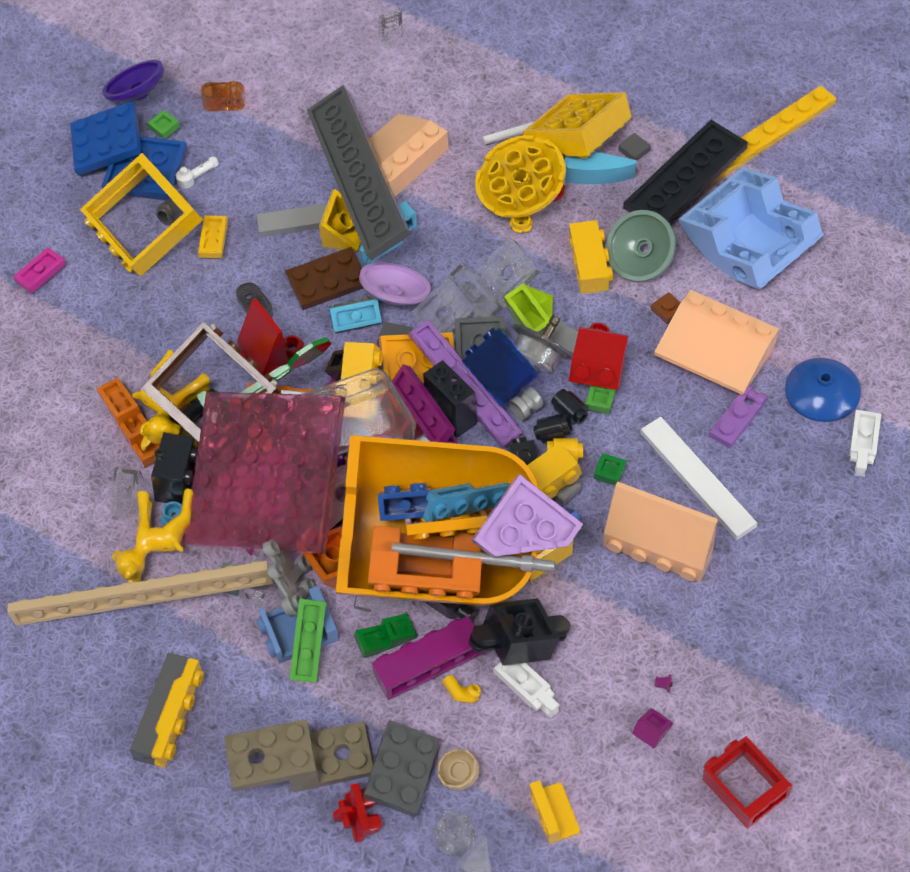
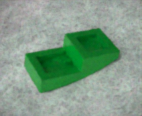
(383, 637)

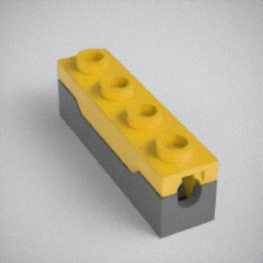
(166, 710)

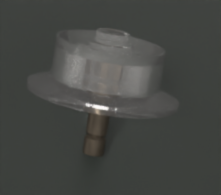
(540, 348)

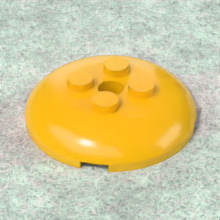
(518, 159)

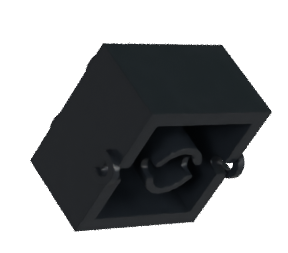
(173, 469)

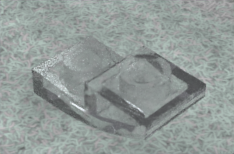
(383, 605)

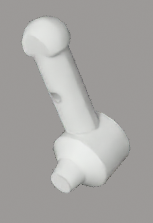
(186, 177)

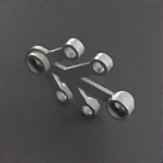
(282, 568)

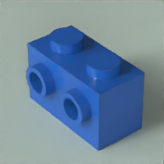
(403, 503)

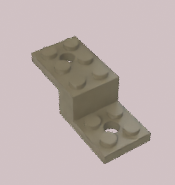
(298, 756)

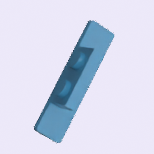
(462, 500)

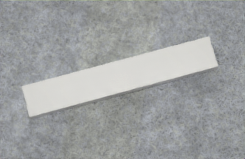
(698, 478)

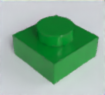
(609, 469)

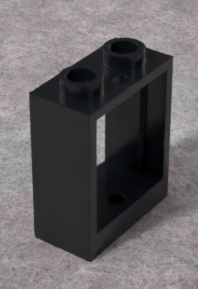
(454, 398)

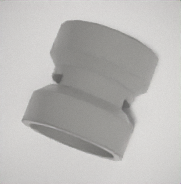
(525, 403)

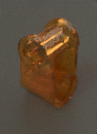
(221, 97)

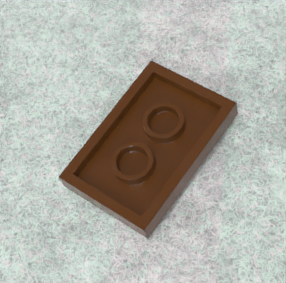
(325, 278)

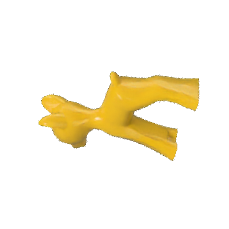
(155, 426)
(157, 539)

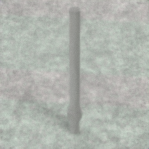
(526, 562)

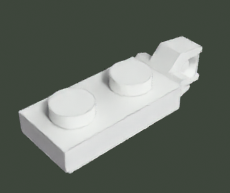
(864, 440)
(528, 687)

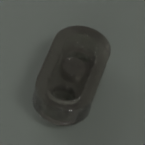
(253, 290)

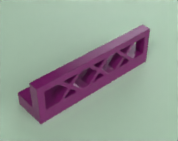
(423, 406)

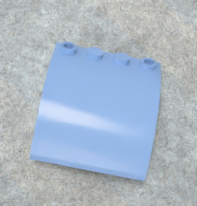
(750, 228)

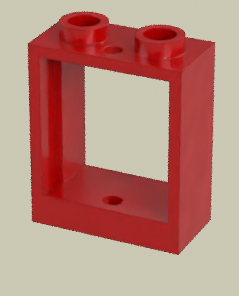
(766, 802)

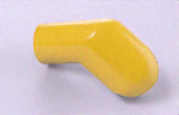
(461, 694)

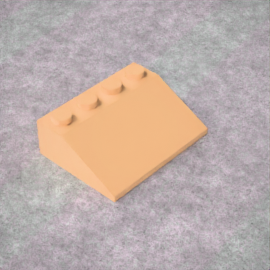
(408, 148)
(717, 342)
(660, 532)

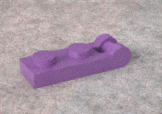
(737, 417)

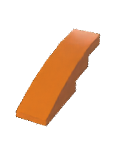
(127, 417)

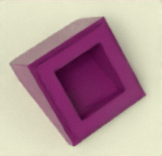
(652, 727)

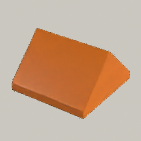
(327, 564)

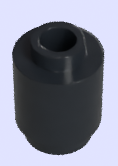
(568, 403)
(553, 427)

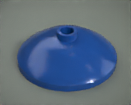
(821, 399)

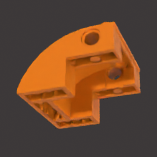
(424, 574)

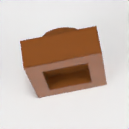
(665, 307)

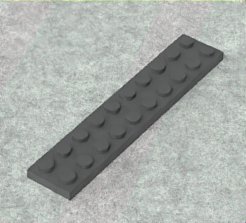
(358, 173)

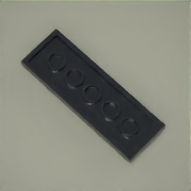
(687, 172)

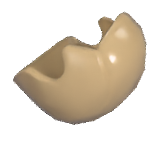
(458, 769)

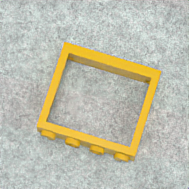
(115, 191)

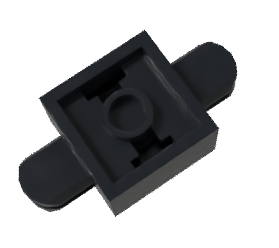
(519, 632)

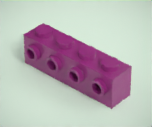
(425, 658)

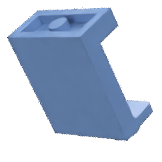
(282, 629)

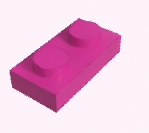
(39, 270)

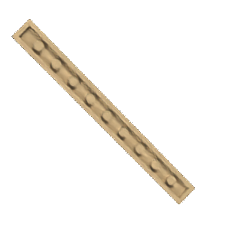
(139, 593)

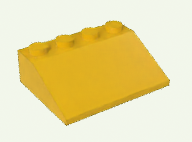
(582, 121)

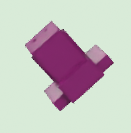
(664, 682)

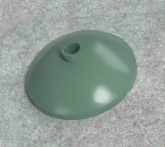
(630, 237)

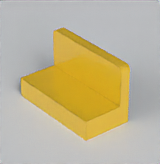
(554, 811)

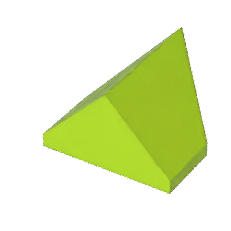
(530, 307)

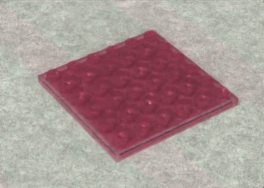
(266, 471)

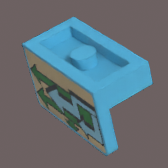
(355, 313)

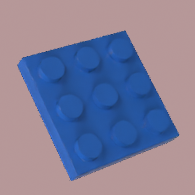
(105, 138)
(164, 155)

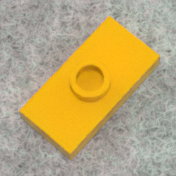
(213, 237)

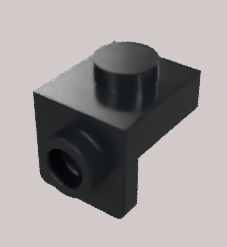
(523, 449)

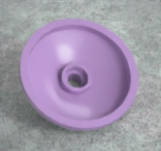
(394, 283)

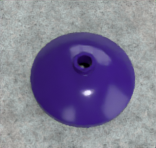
(134, 82)

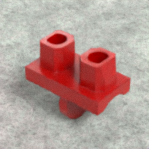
(354, 815)

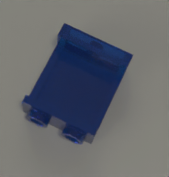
(500, 366)

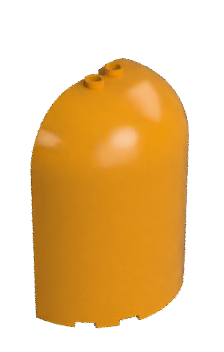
(390, 461)

